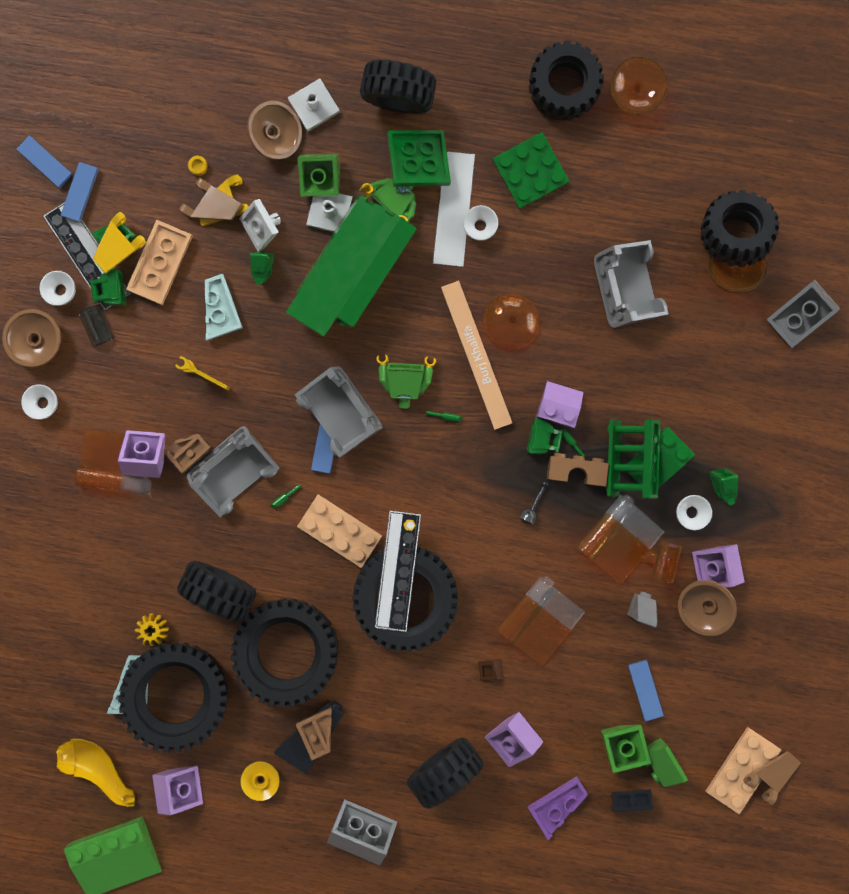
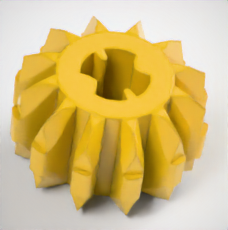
(144, 631)

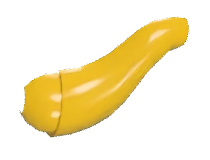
(92, 763)

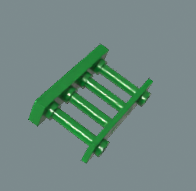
(649, 468)

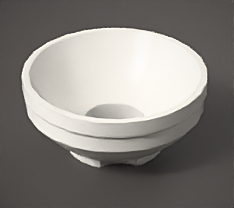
(480, 213)
(49, 284)
(30, 402)
(703, 516)

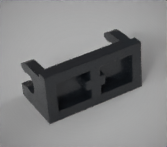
(631, 800)

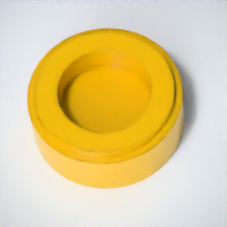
(198, 165)

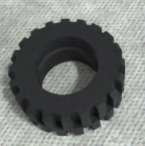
(566, 56)
(398, 86)
(746, 208)
(216, 591)
(445, 773)

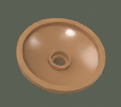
(284, 127)
(20, 335)
(706, 618)

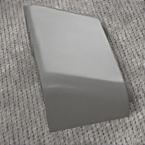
(627, 284)
(339, 410)
(230, 470)

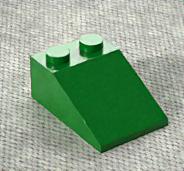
(672, 457)

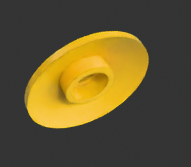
(255, 789)

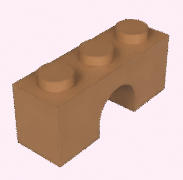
(594, 470)

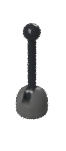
(529, 515)

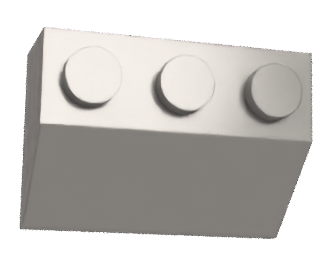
(362, 832)

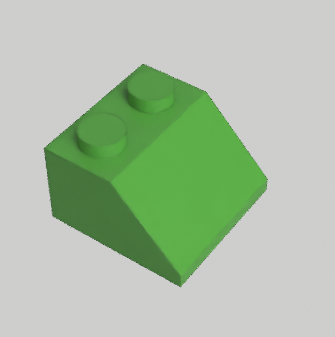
(319, 174)
(625, 747)
(664, 764)

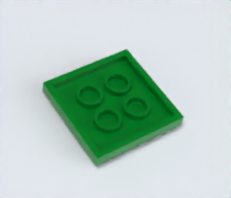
(418, 158)
(530, 170)

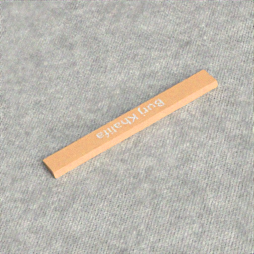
(476, 355)

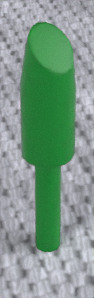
(446, 416)
(570, 440)
(283, 498)

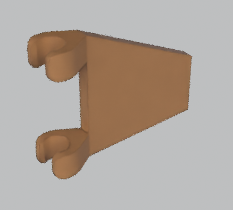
(213, 205)
(774, 774)

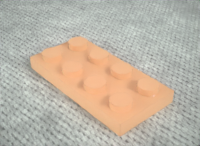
(159, 262)
(339, 531)
(746, 756)

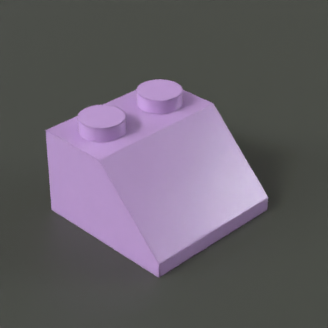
(560, 405)
(142, 454)
(719, 565)
(514, 739)
(177, 790)

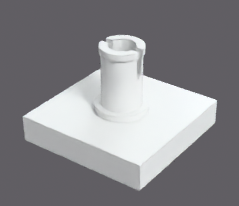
(313, 105)
(328, 211)
(260, 224)

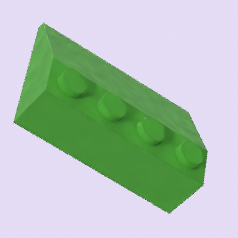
(113, 857)

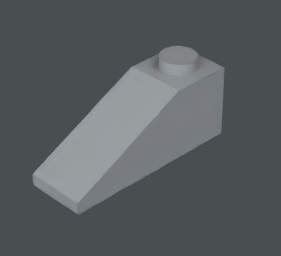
(643, 608)

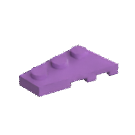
(557, 805)

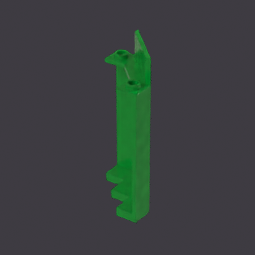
(351, 266)

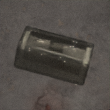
(96, 325)

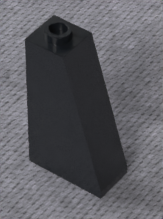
(293, 748)

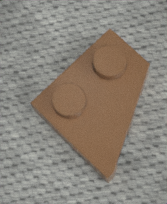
(187, 452)
(316, 733)

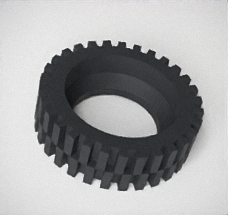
(420, 635)
(254, 675)
(165, 734)

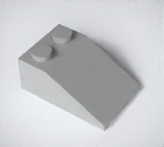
(803, 313)

